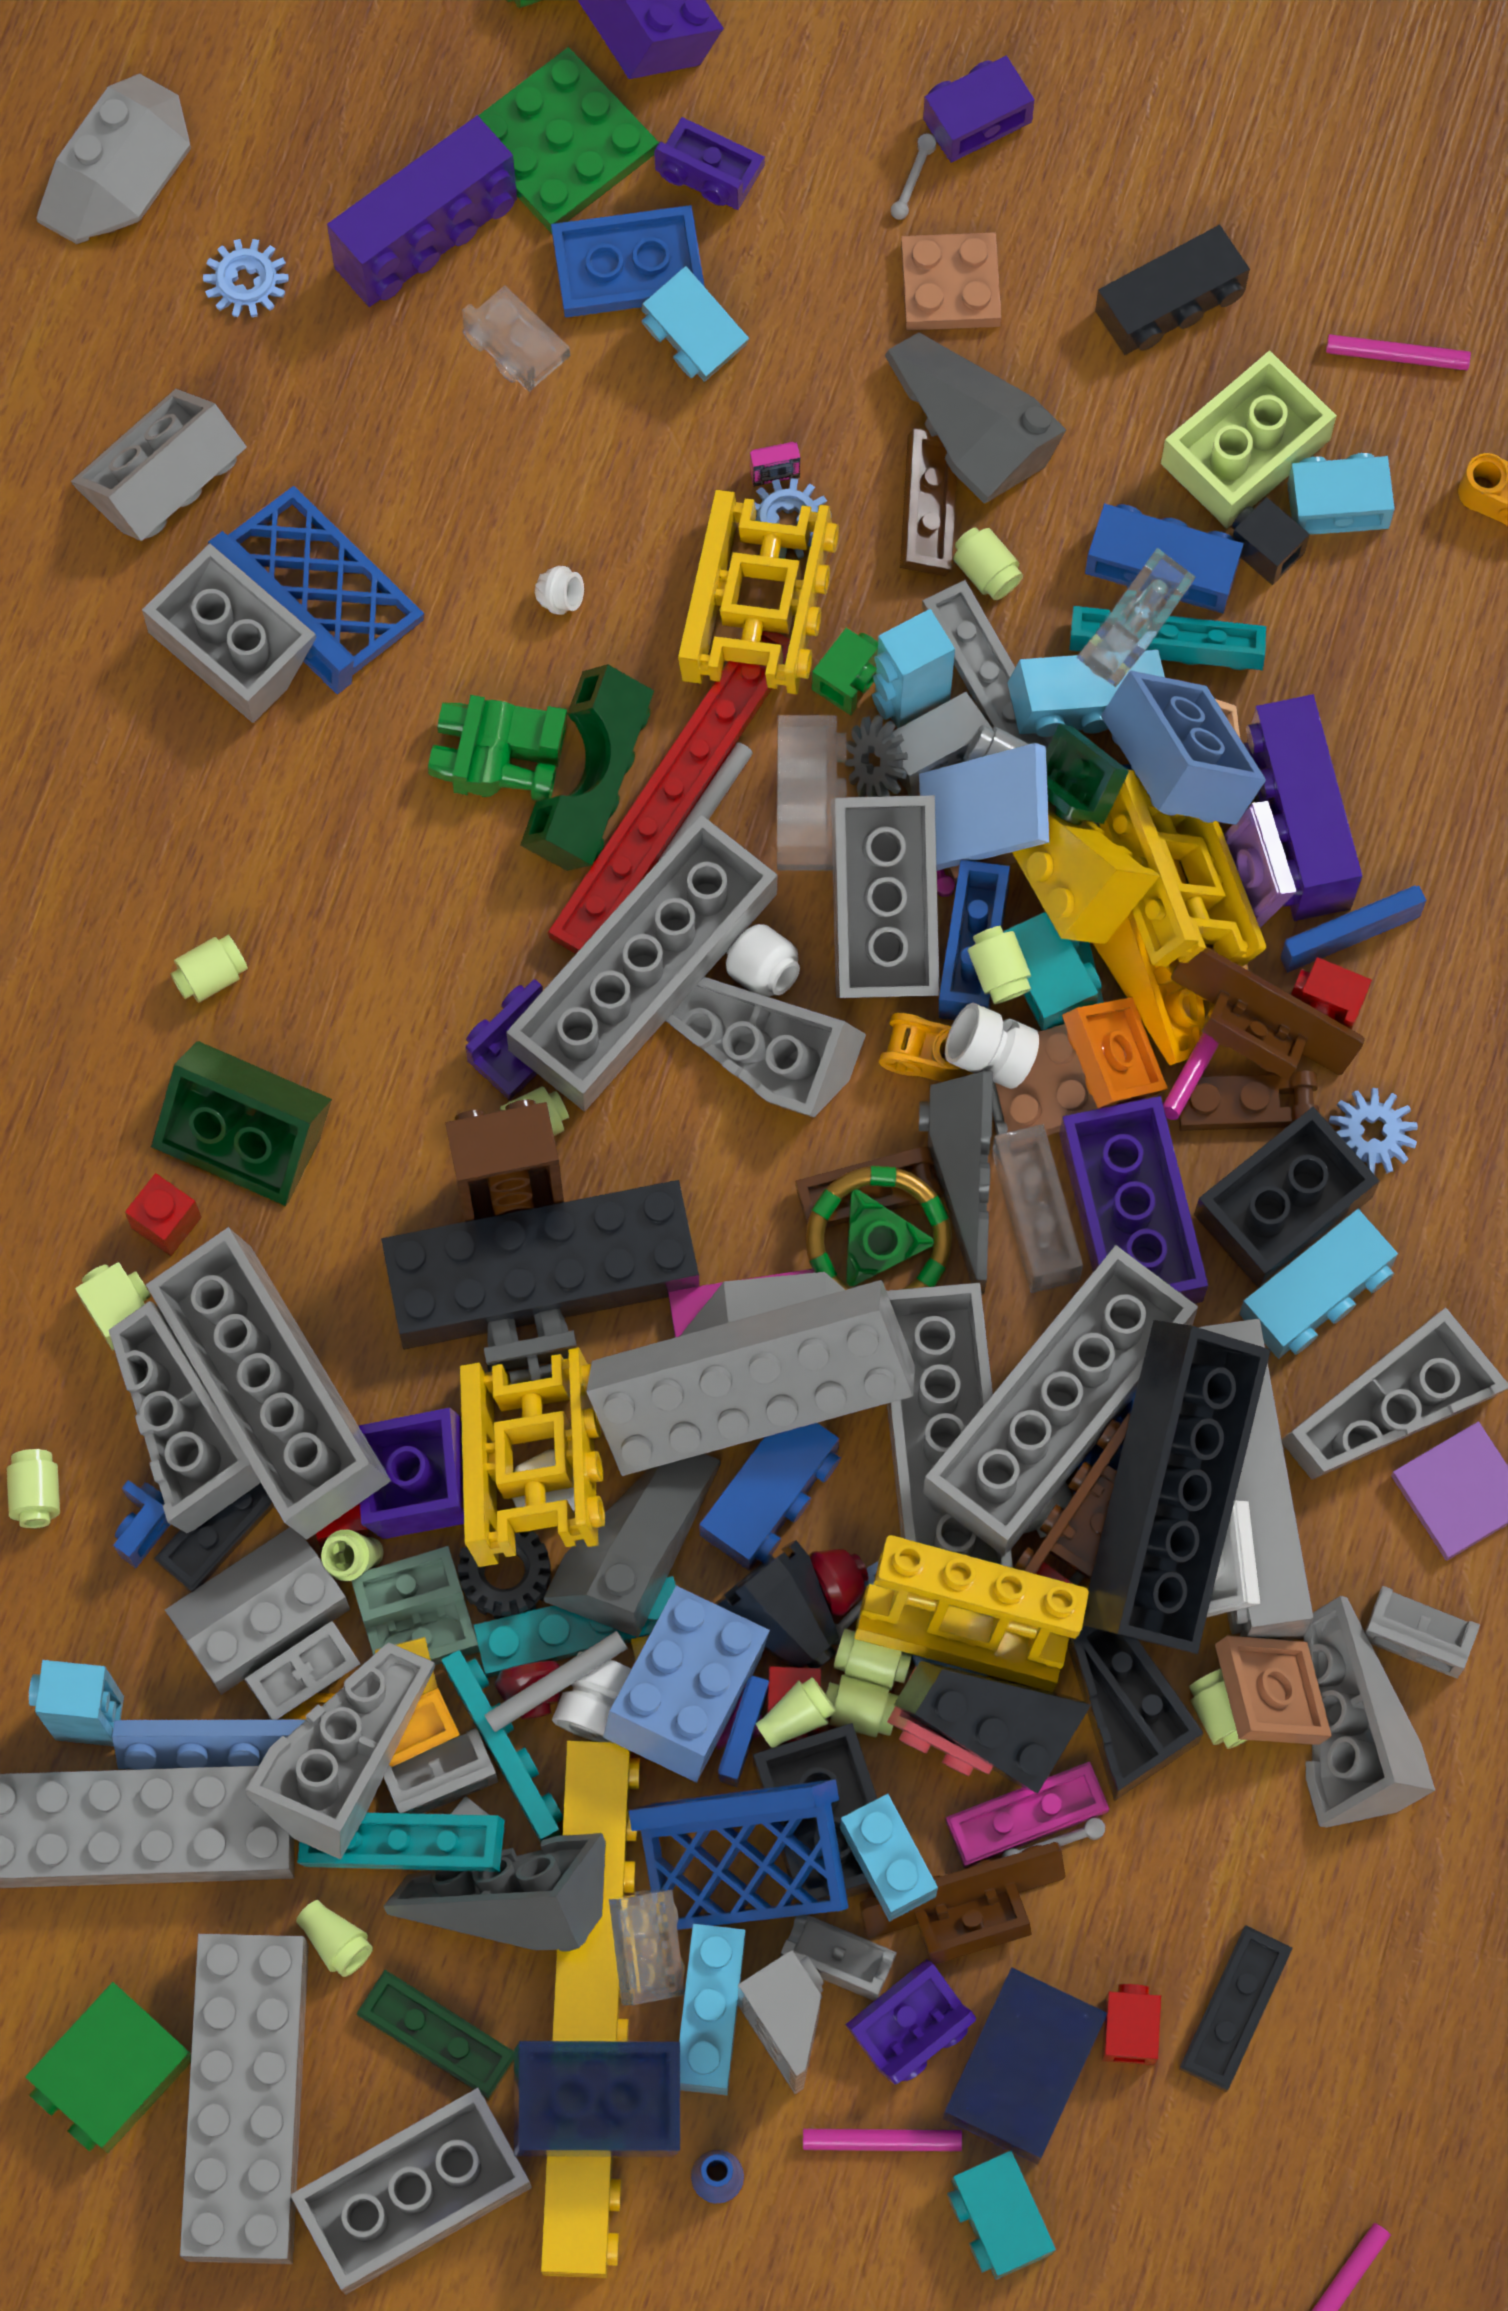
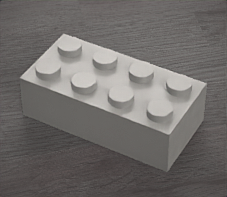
(885, 896)
(411, 2191)

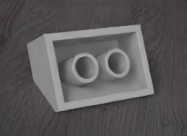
(160, 464)
(229, 632)
(258, 1609)
(784, 2013)

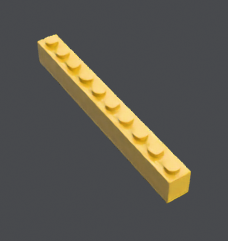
(587, 2009)

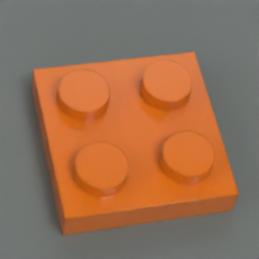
(1114, 1052)

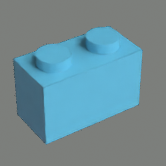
(693, 325)
(1341, 494)
(888, 1857)

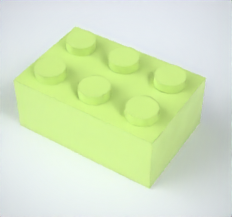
(1247, 439)

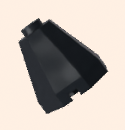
(789, 1603)

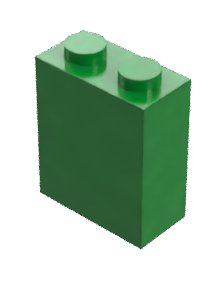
(108, 2069)

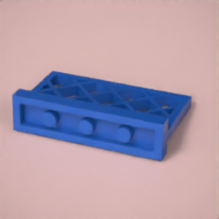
(327, 655)
(747, 1810)

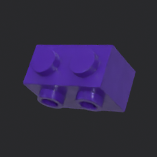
(978, 108)

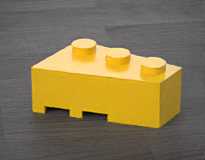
(1084, 879)

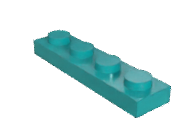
(1188, 640)
(550, 1635)
(515, 1766)
(418, 1843)

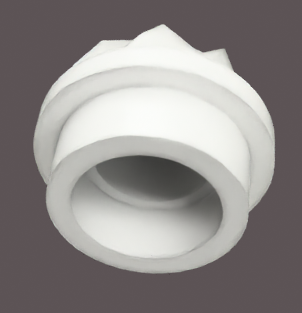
(560, 590)

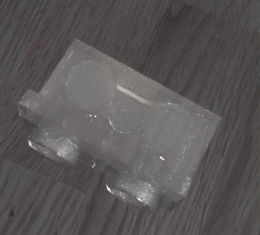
(514, 337)
(647, 1946)

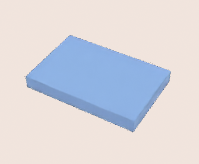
(989, 805)

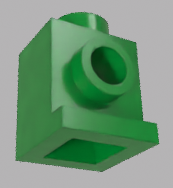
(846, 670)

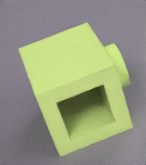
(111, 1296)

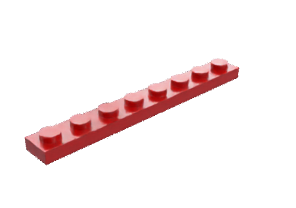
(666, 798)

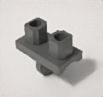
(514, 1354)

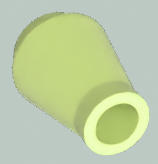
(350, 1554)
(797, 1713)
(336, 1940)

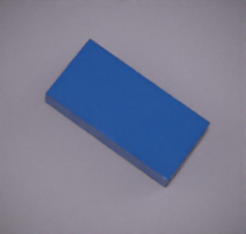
(743, 1731)

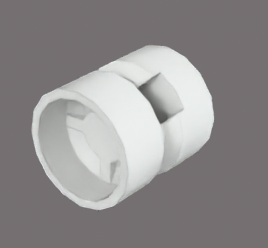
(988, 1044)
(588, 1705)

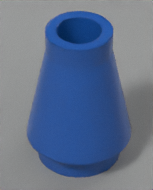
(721, 2190)

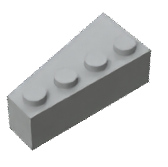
(1407, 1390)
(184, 1432)

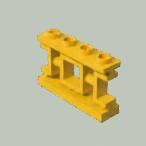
(720, 587)
(1178, 916)
(489, 1457)
(1008, 1645)

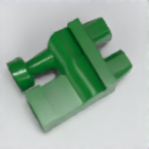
(491, 736)

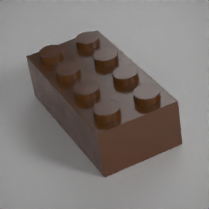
(505, 1160)

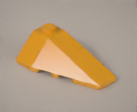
(1165, 1007)

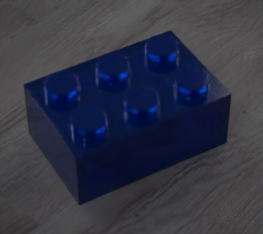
(1024, 2065)
(596, 2099)

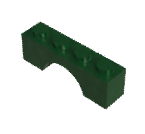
(609, 715)

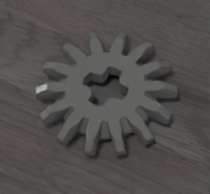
(871, 738)

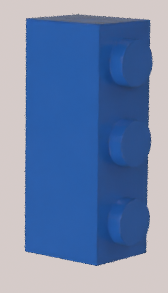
(1129, 538)
(977, 907)
(769, 1492)

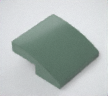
(416, 1601)

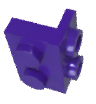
(708, 164)
(488, 1043)
(911, 2023)

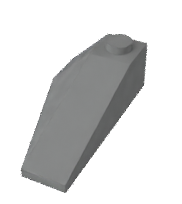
(772, 1046)
(1374, 1754)
(333, 1763)

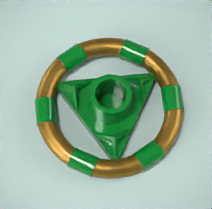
(877, 1234)

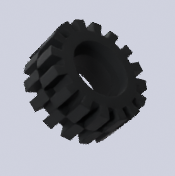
(515, 1599)

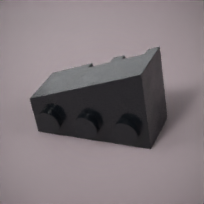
(1132, 1708)
(999, 1721)

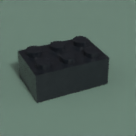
(1286, 1197)
(813, 1759)

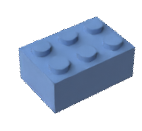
(1182, 748)
(685, 1684)

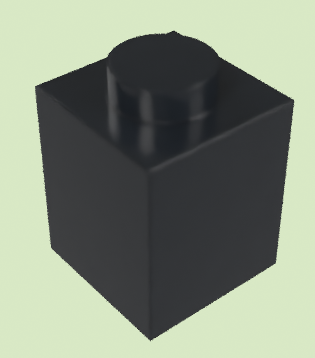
(1270, 539)

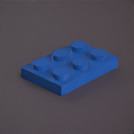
(622, 258)

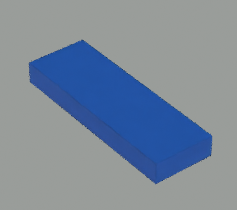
(1353, 928)

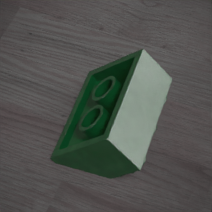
(240, 1122)

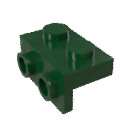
(1081, 777)

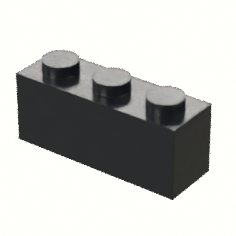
(1172, 290)

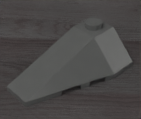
(986, 425)
(959, 1141)
(635, 1547)
(534, 1901)

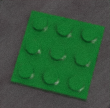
(567, 138)

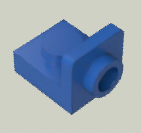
(141, 1532)

